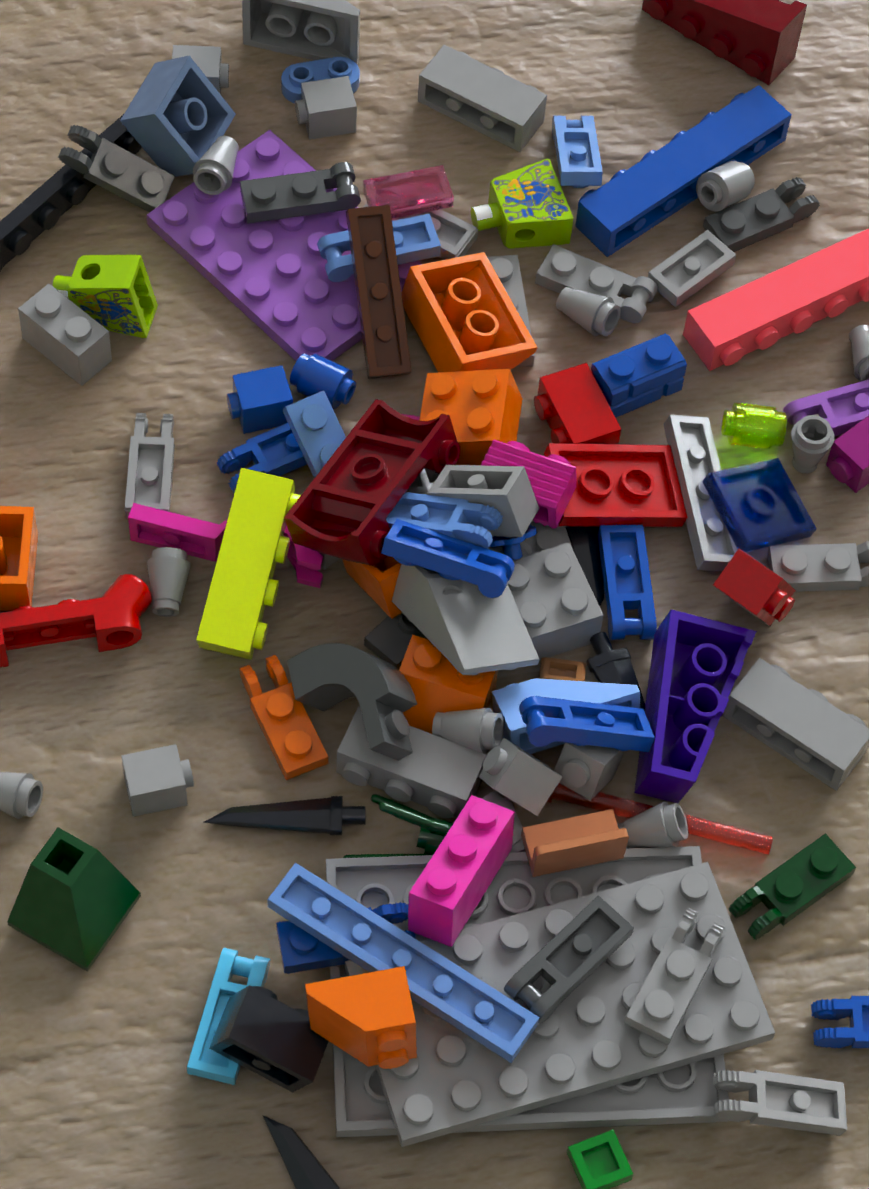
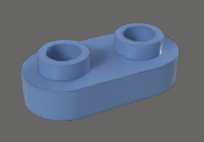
(317, 70)

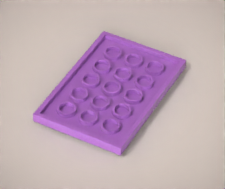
(271, 265)

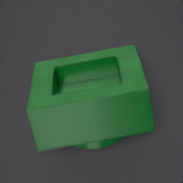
(600, 1162)

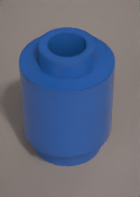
(318, 373)

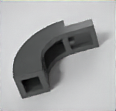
(340, 671)

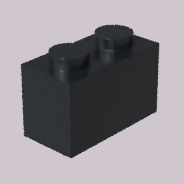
(269, 1038)

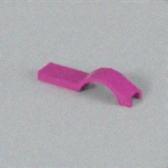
(204, 539)

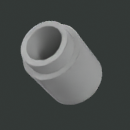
(725, 185)

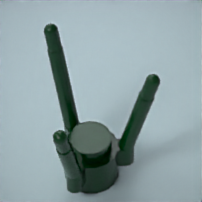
(431, 832)

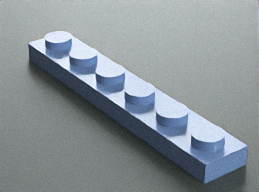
(380, 945)

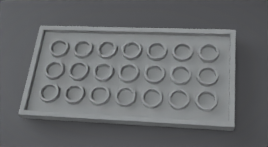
(585, 1039)

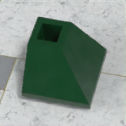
(72, 899)

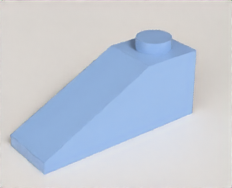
(510, 697)

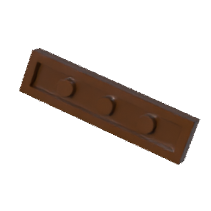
(378, 291)

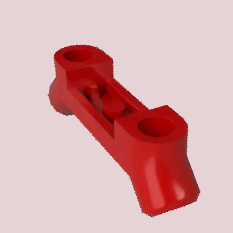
(109, 619)

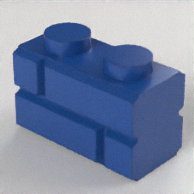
(640, 374)

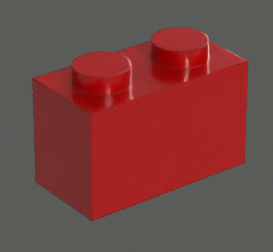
(576, 408)
(756, 588)

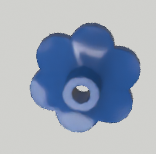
(512, 545)

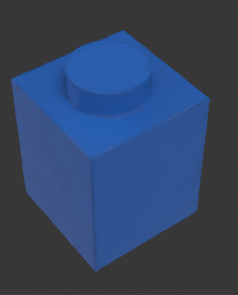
(260, 399)

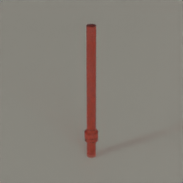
(696, 826)

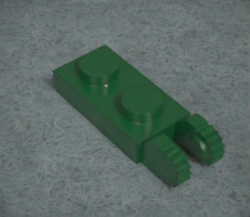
(795, 885)

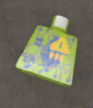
(527, 208)
(112, 292)

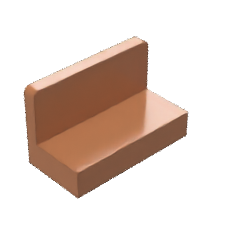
(574, 842)

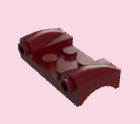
(365, 479)

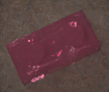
(410, 191)

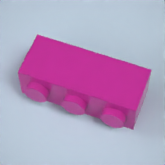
(460, 871)

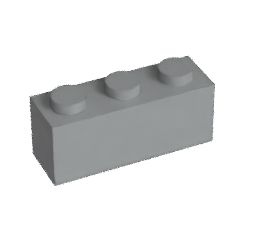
(482, 98)
(798, 723)
(434, 775)

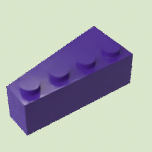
(686, 695)

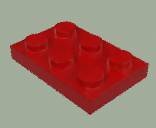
(622, 485)

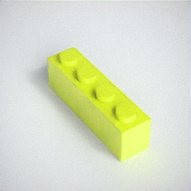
(247, 564)

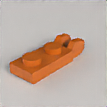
(284, 721)

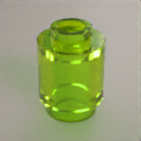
(754, 426)

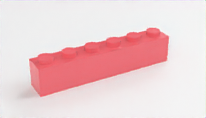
(780, 303)

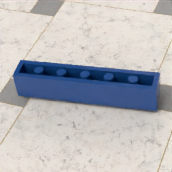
(668, 177)

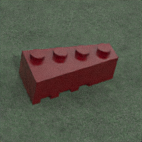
(748, 33)

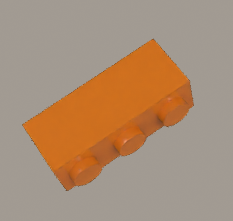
(465, 315)

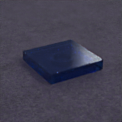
(759, 505)

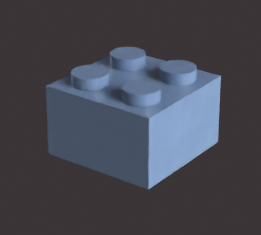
(177, 115)

